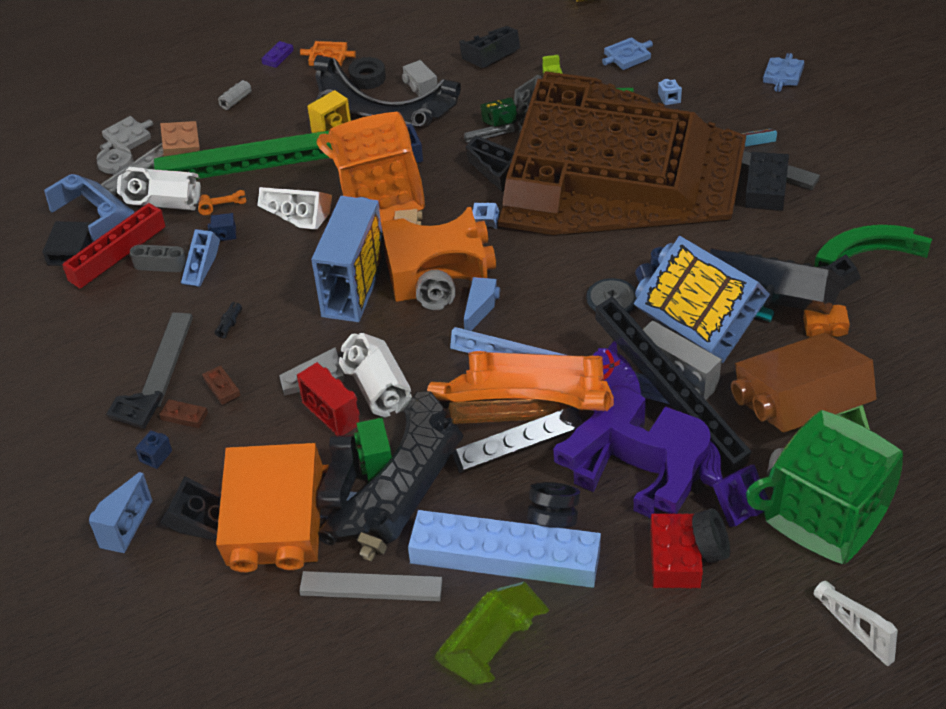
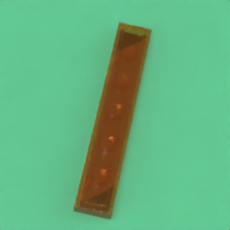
(503, 410)

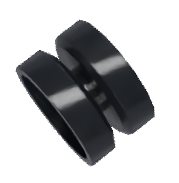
(553, 504)

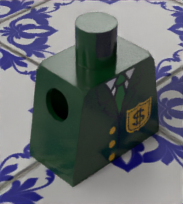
(501, 112)

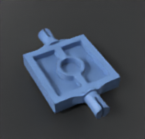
(627, 53)
(783, 71)

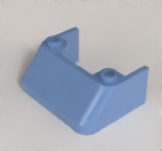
(109, 207)

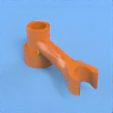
(206, 204)

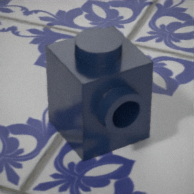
(223, 226)
(153, 449)

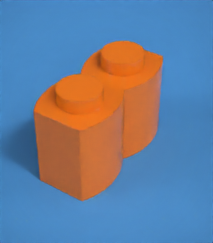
(833, 324)

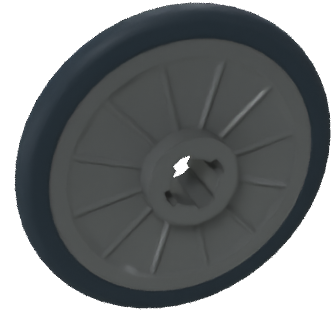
(606, 288)

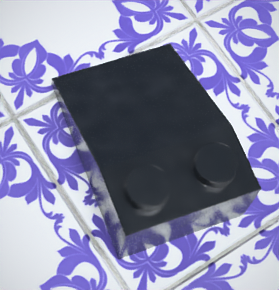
(194, 510)

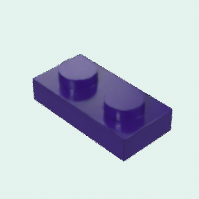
(277, 54)

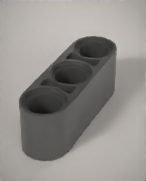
(158, 258)

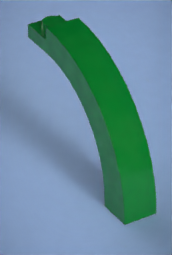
(873, 238)

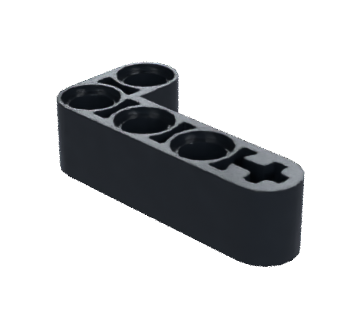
(340, 474)

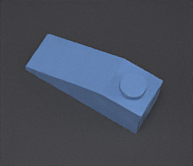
(200, 257)
(480, 301)

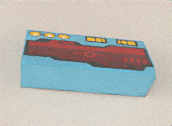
(760, 137)

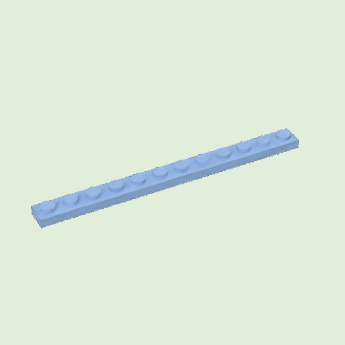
(471, 341)

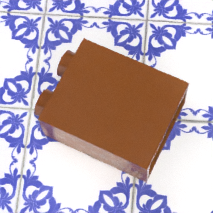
(803, 379)

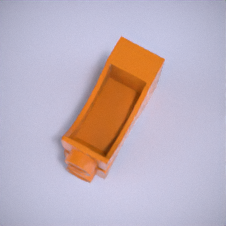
(446, 247)

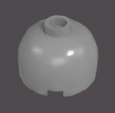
(435, 289)

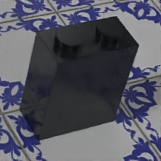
(66, 241)

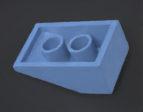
(120, 514)

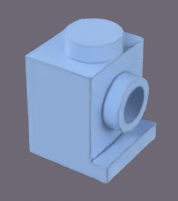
(669, 87)
(488, 212)

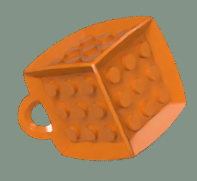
(376, 162)

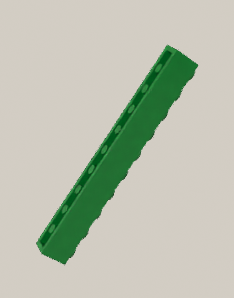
(245, 156)

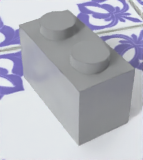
(419, 77)

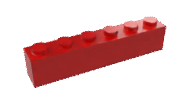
(113, 245)

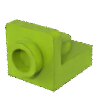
(551, 64)

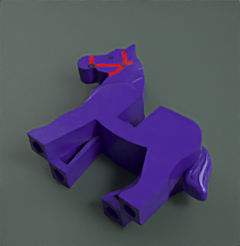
(674, 447)

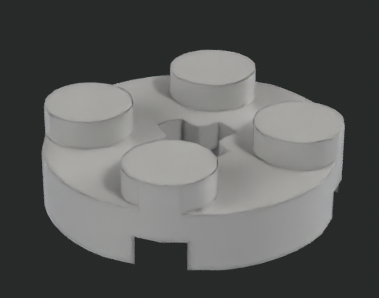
(114, 160)

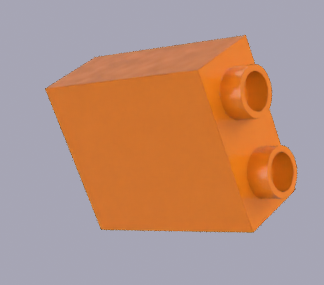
(270, 506)

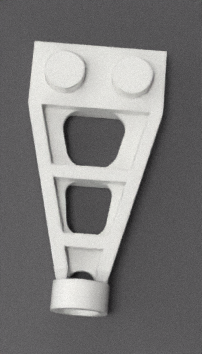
(882, 632)

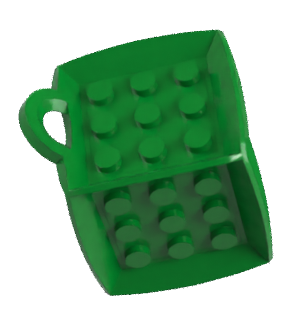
(830, 486)

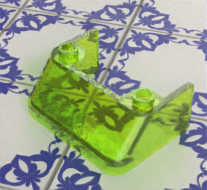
(487, 629)

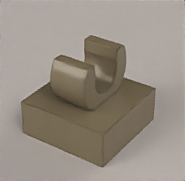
(370, 546)

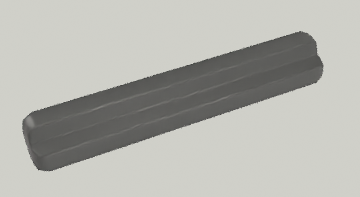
(489, 132)

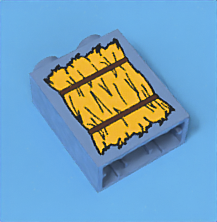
(349, 258)
(700, 297)

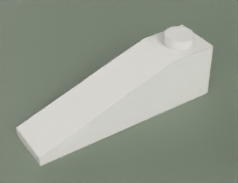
(299, 207)

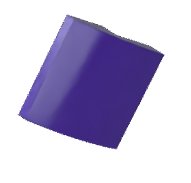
(732, 495)

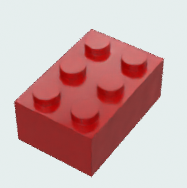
(328, 399)
(674, 552)

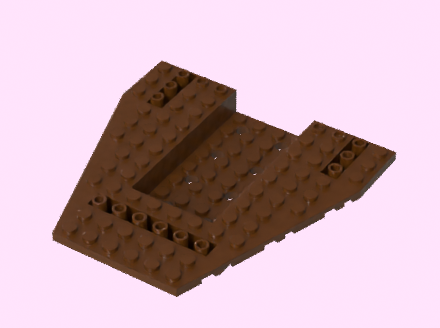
(563, 191)

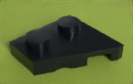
(135, 408)

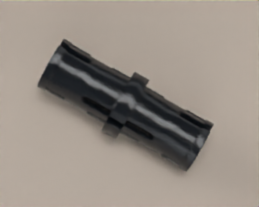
(228, 320)

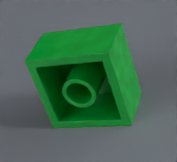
(373, 448)

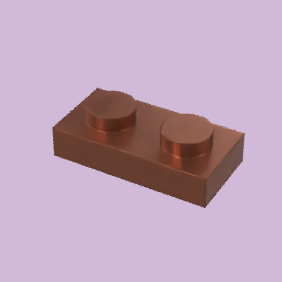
(221, 385)
(183, 413)

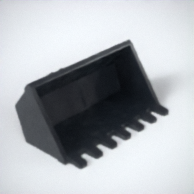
(787, 281)

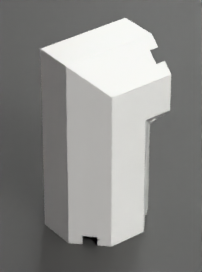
(159, 188)
(375, 373)

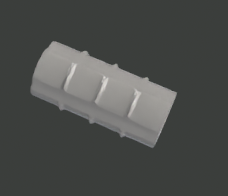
(234, 95)

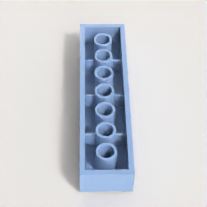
(505, 548)

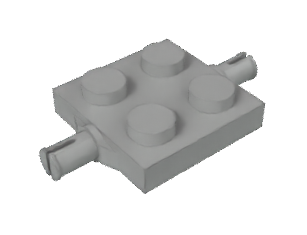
(126, 133)

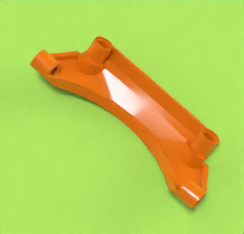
(530, 376)

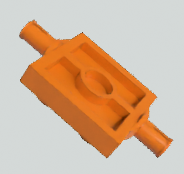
(329, 49)

